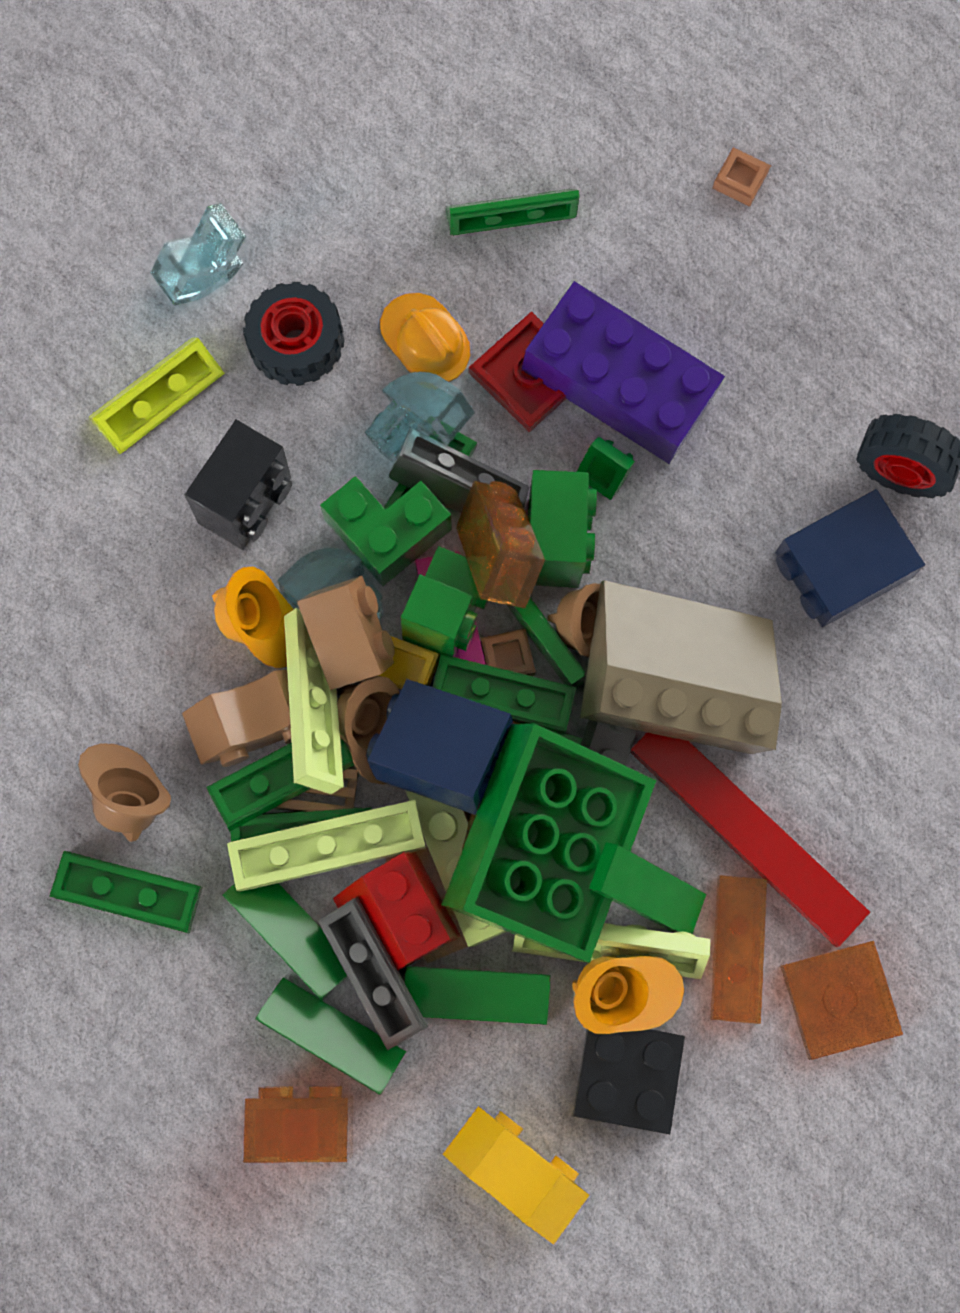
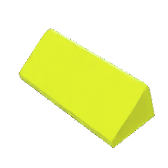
(156, 394)

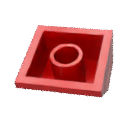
(403, 908)

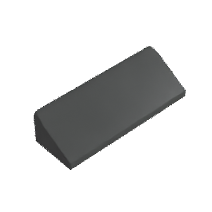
(445, 470)
(372, 973)

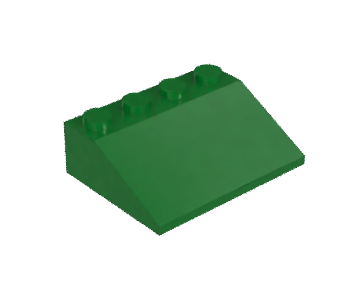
(543, 837)

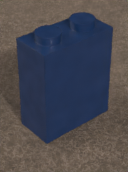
(848, 558)
(438, 745)

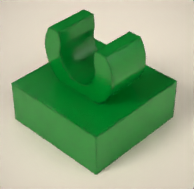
(606, 467)

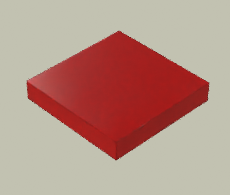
(502, 376)

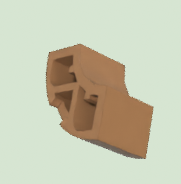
(240, 720)

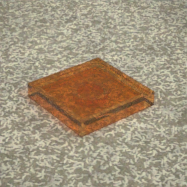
(841, 1000)

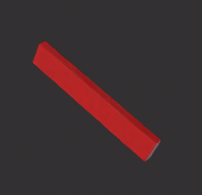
(752, 835)

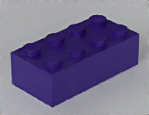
(621, 372)

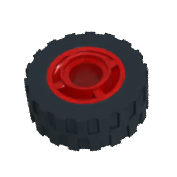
(290, 309)
(910, 455)

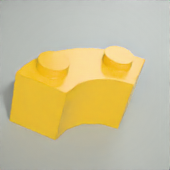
(517, 1175)

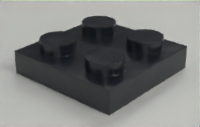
(630, 1079)

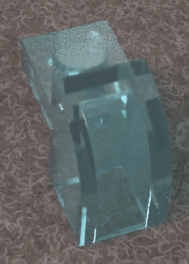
(201, 263)
(419, 403)
(321, 570)

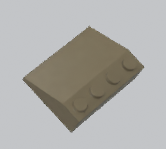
(683, 670)

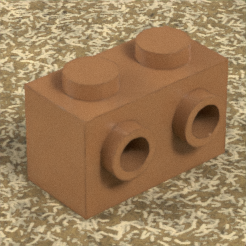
(347, 632)

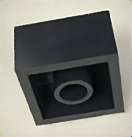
(240, 485)

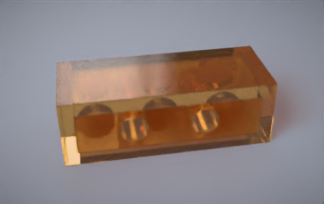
(499, 544)

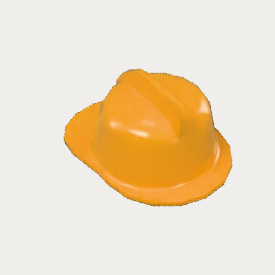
(425, 336)
(253, 614)
(627, 994)

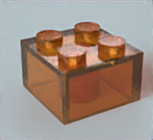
(298, 1127)

